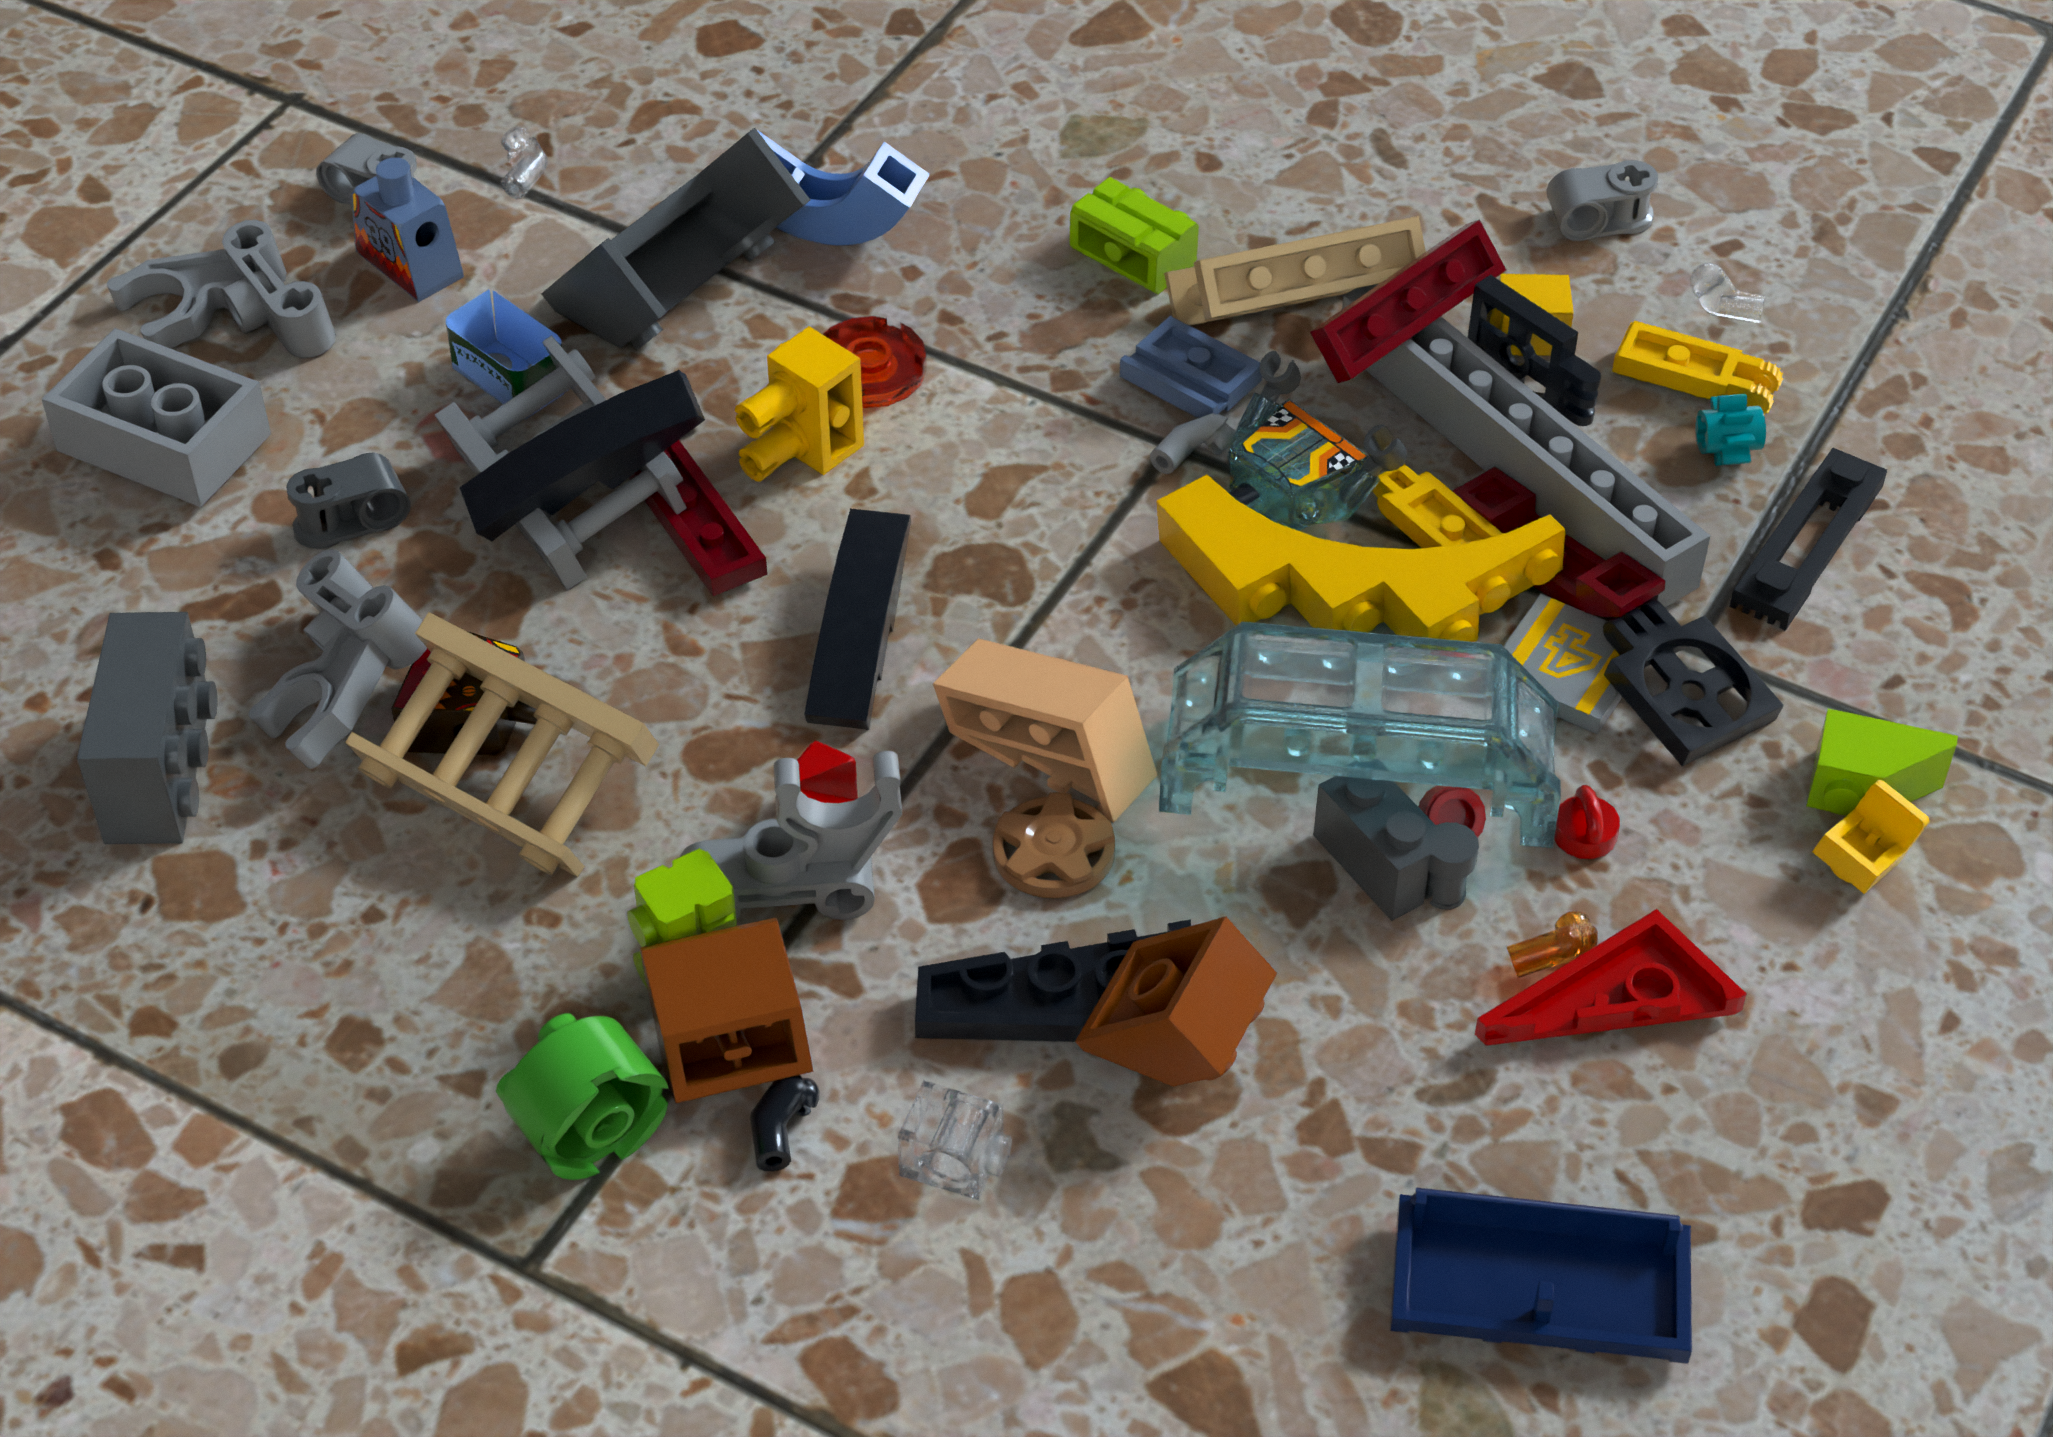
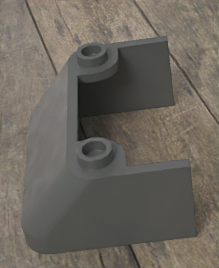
(679, 244)

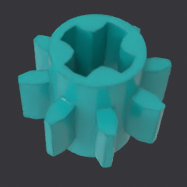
(1730, 429)

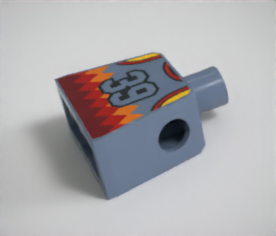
(405, 231)

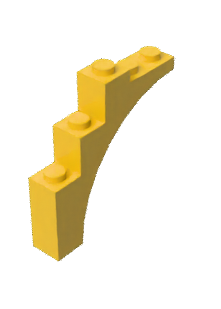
(1431, 592)

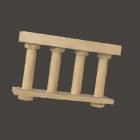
(1292, 271)
(504, 683)

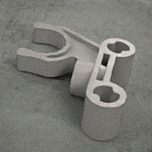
(240, 277)
(359, 636)
(813, 847)

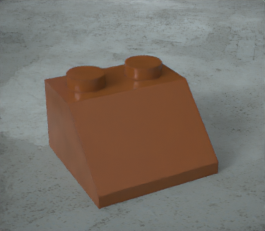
(1180, 1004)

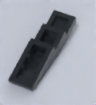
(590, 447)
(858, 619)

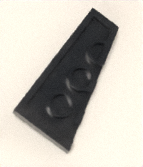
(1020, 997)

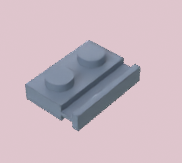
(1190, 369)

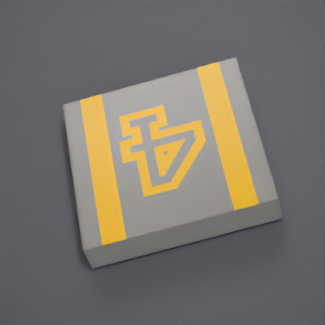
(1569, 659)

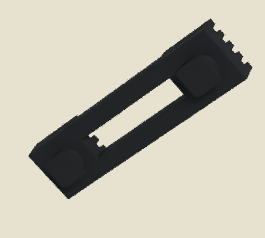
(1782, 590)

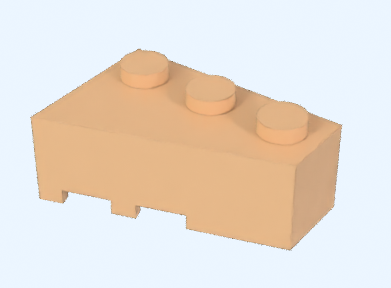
(1052, 715)

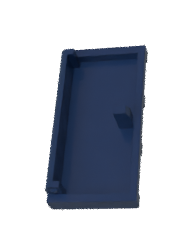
(1543, 1274)

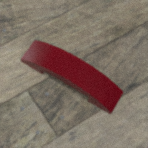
(1587, 580)

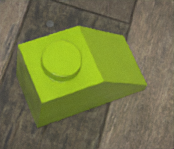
(1863, 749)

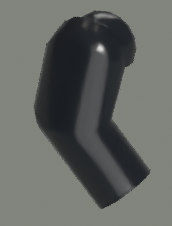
(772, 1114)

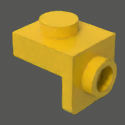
(1872, 837)

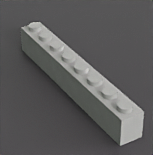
(1518, 432)

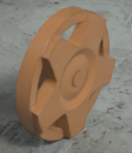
(1053, 842)

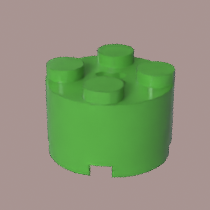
(584, 1094)

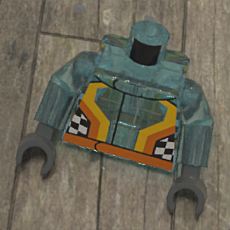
(1298, 466)

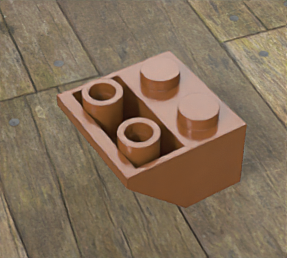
(726, 1010)

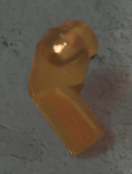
(1570, 939)

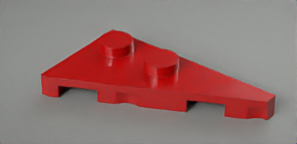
(1627, 981)

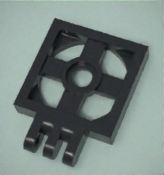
(1568, 379)
(1652, 639)

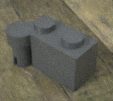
(1393, 845)

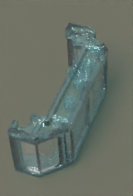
(1366, 712)

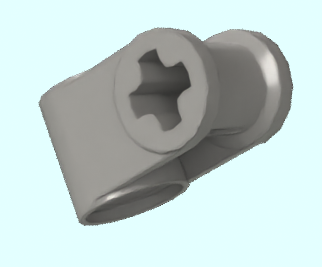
(356, 163)
(1601, 202)

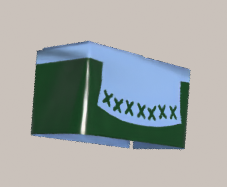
(518, 337)

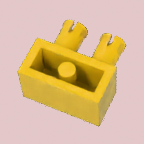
(808, 404)

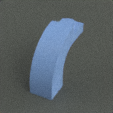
(853, 204)

